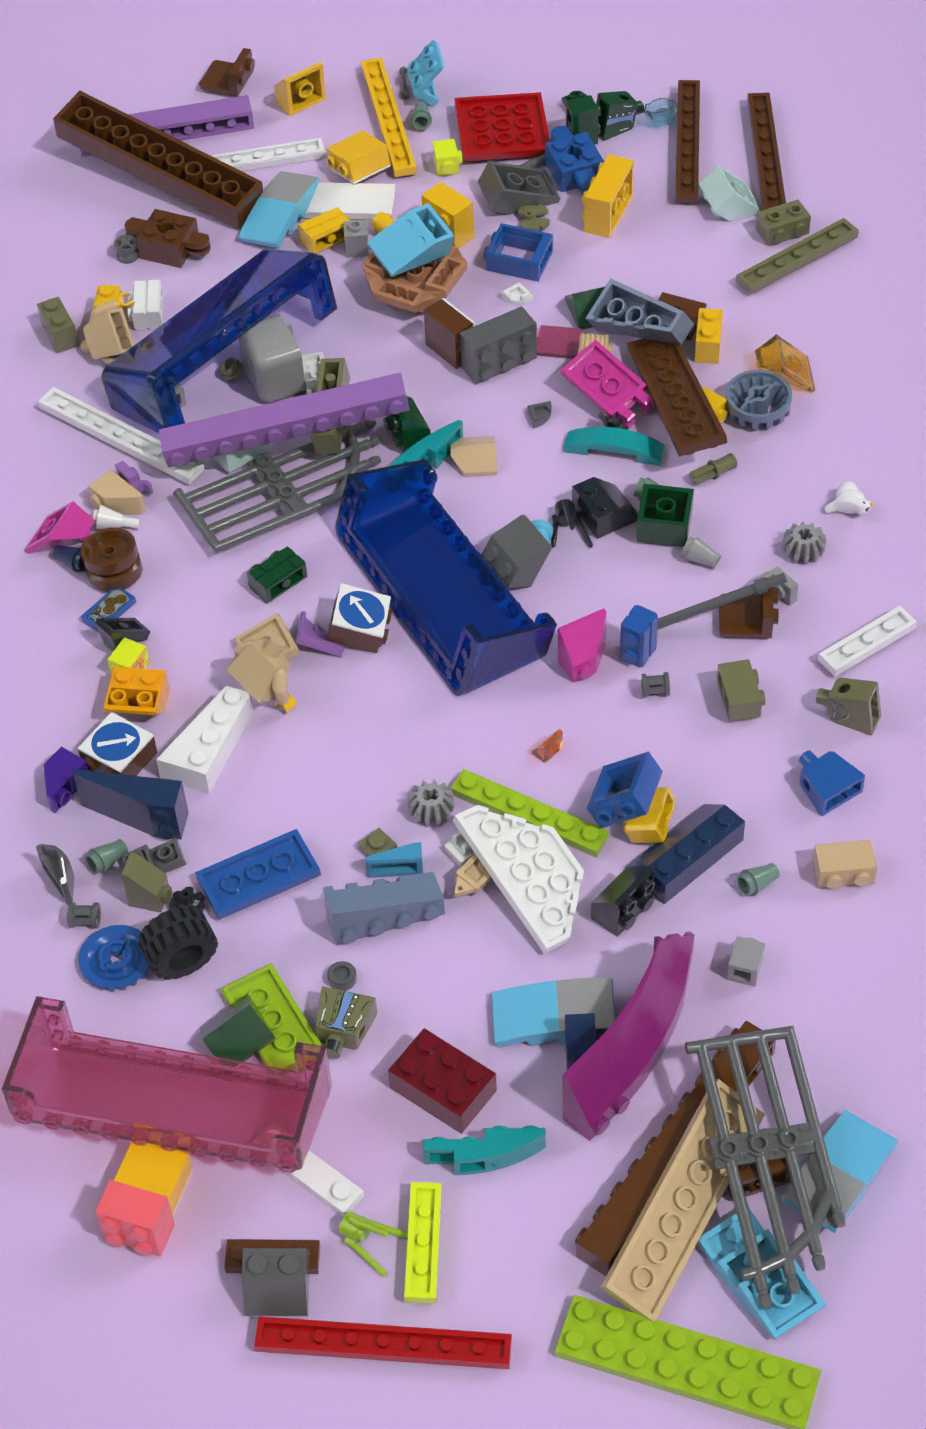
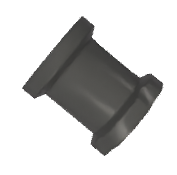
(649, 687)
(84, 915)

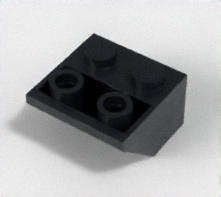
(624, 899)

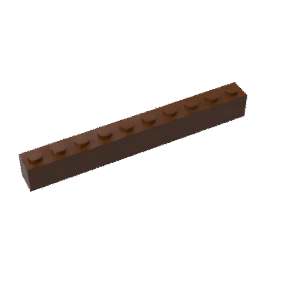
(614, 1221)

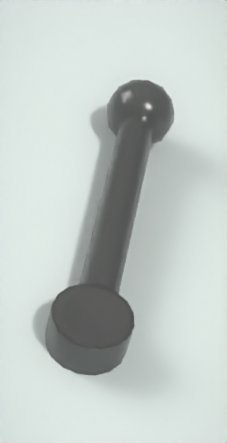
(404, 94)

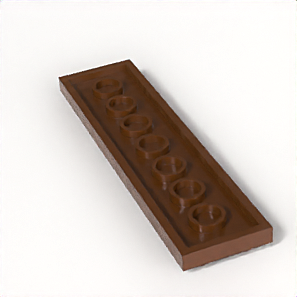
(677, 396)

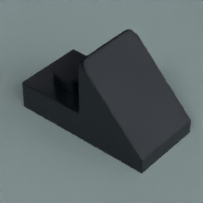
(115, 629)

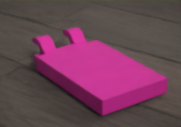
(607, 383)

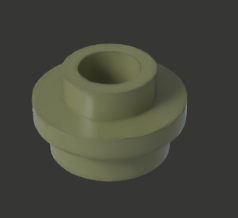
(231, 368)

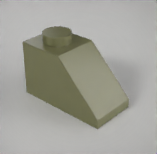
(145, 884)

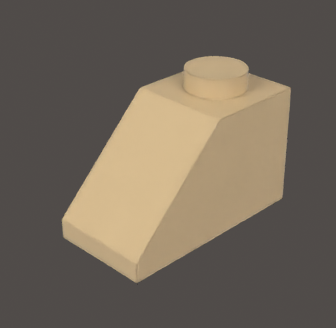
(116, 494)

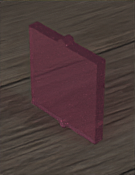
(558, 341)

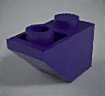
(60, 778)

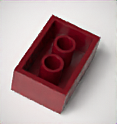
(442, 1080)

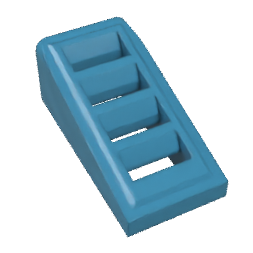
(396, 861)

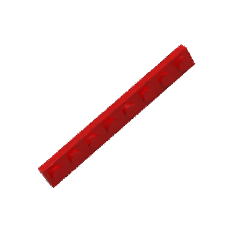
(383, 1342)

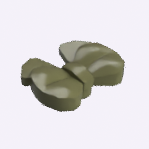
(529, 214)

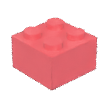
(135, 1218)

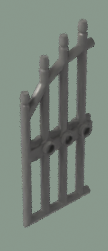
(279, 487)
(767, 1145)

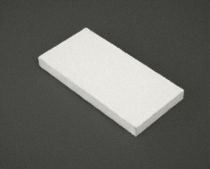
(354, 200)

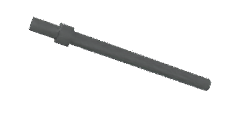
(759, 586)

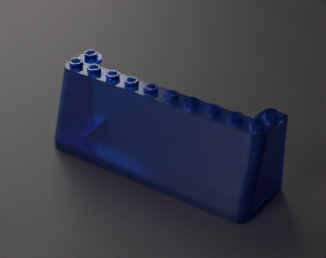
(145, 375)
(436, 578)

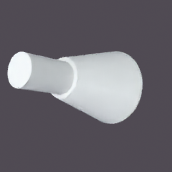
(109, 518)

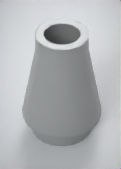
(699, 552)

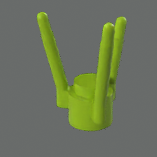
(358, 1228)

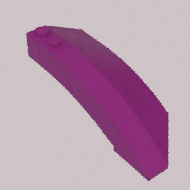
(627, 1052)

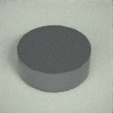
(342, 975)

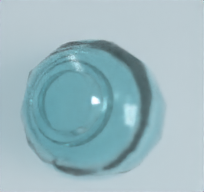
(660, 111)

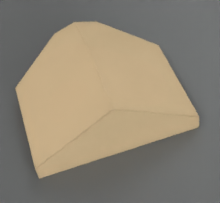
(475, 455)

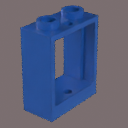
(520, 238)
(639, 774)

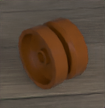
(111, 559)

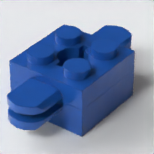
(572, 159)

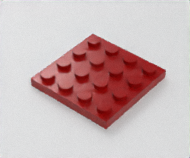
(501, 126)

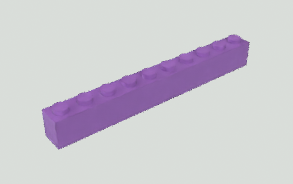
(284, 420)

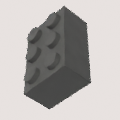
(498, 345)

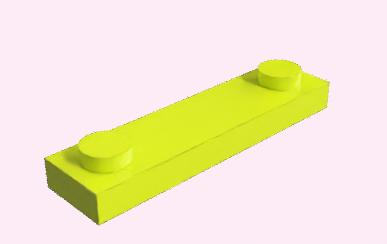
(423, 1242)

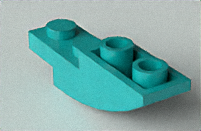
(498, 1150)

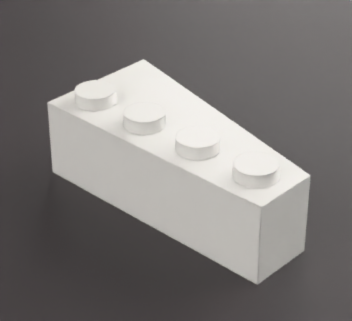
(208, 741)

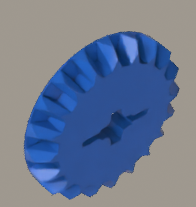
(113, 941)

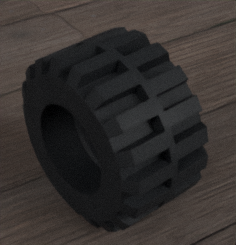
(177, 942)

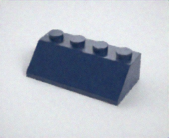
(692, 848)

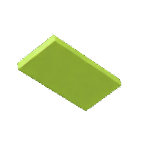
(279, 1012)

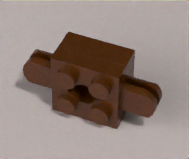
(168, 238)

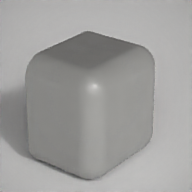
(272, 359)

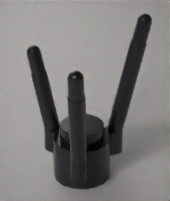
(566, 516)

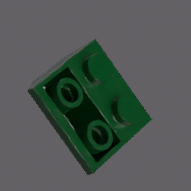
(407, 426)

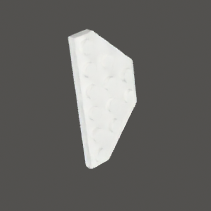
(530, 870)

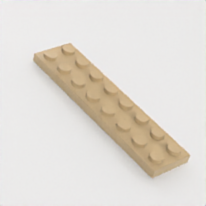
(674, 1213)

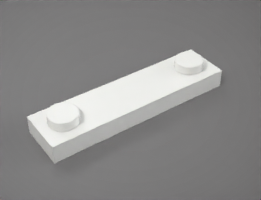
(867, 641)
(327, 1184)

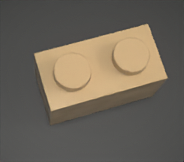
(844, 864)

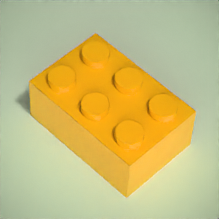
(608, 195)

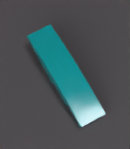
(434, 447)

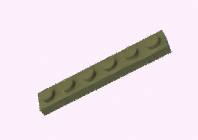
(797, 256)

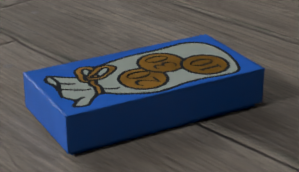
(111, 605)

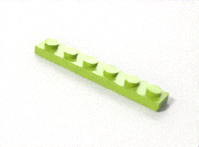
(504, 800)

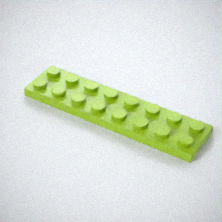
(688, 1363)

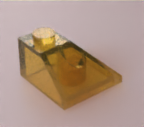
(786, 361)

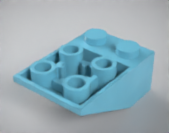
(412, 241)

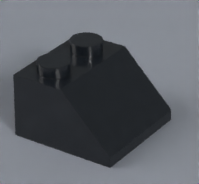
(602, 506)

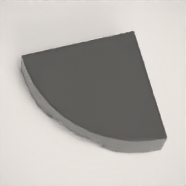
(539, 413)

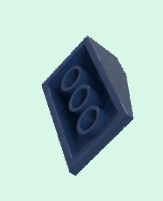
(138, 801)

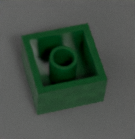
(665, 515)

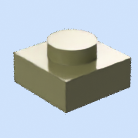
(376, 842)

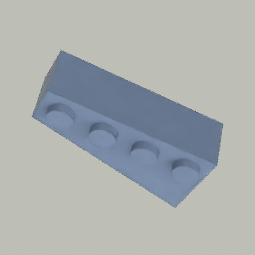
(637, 315)
(382, 906)

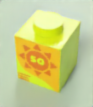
(129, 655)

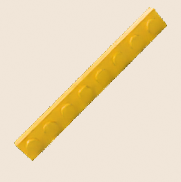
(388, 117)

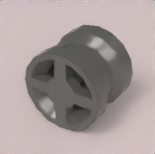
(126, 249)

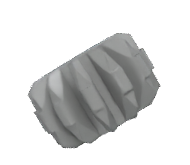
(804, 542)
(431, 802)

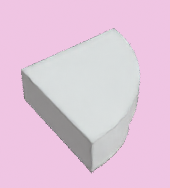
(517, 295)

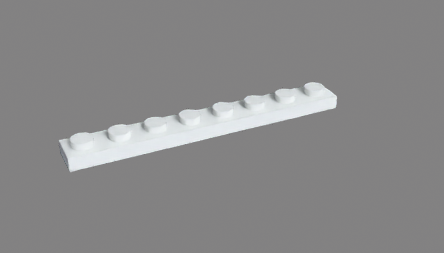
(115, 433)

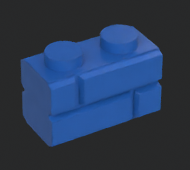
(638, 636)

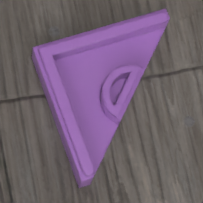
(315, 637)

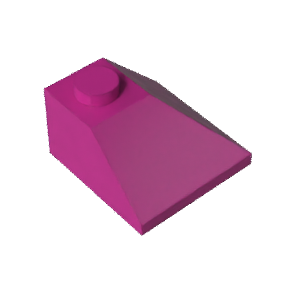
(61, 528)
(582, 645)

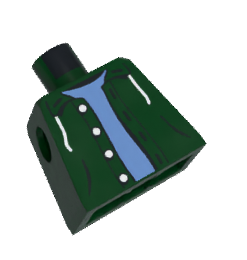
(617, 113)

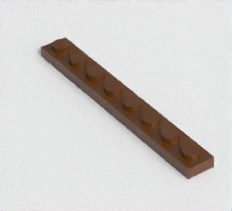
(687, 141)
(766, 150)

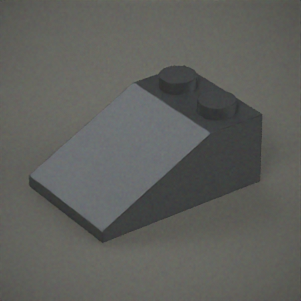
(514, 186)

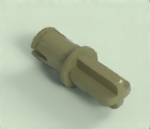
(713, 469)

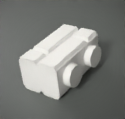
(148, 305)

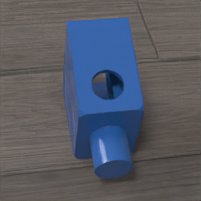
(829, 780)

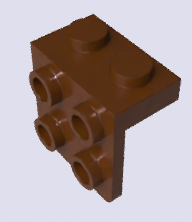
(227, 76)
(750, 616)

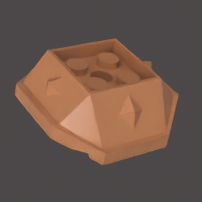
(416, 287)

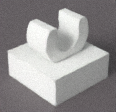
(459, 849)

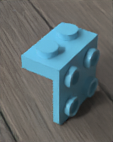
(423, 72)

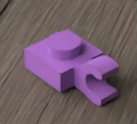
(132, 477)

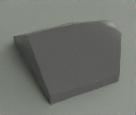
(58, 869)

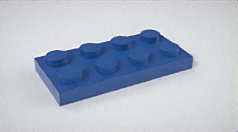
(257, 874)

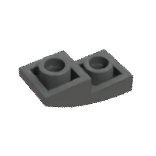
(164, 857)

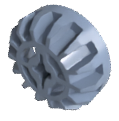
(758, 391)

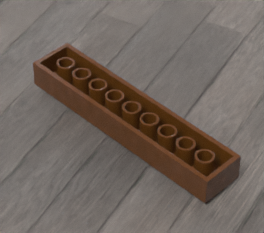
(158, 159)

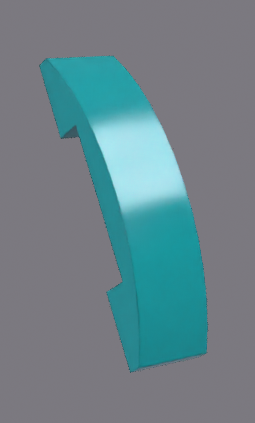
(615, 440)

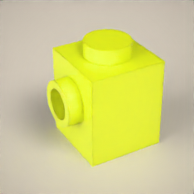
(446, 157)

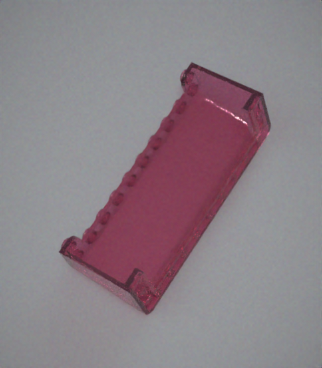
(165, 1093)

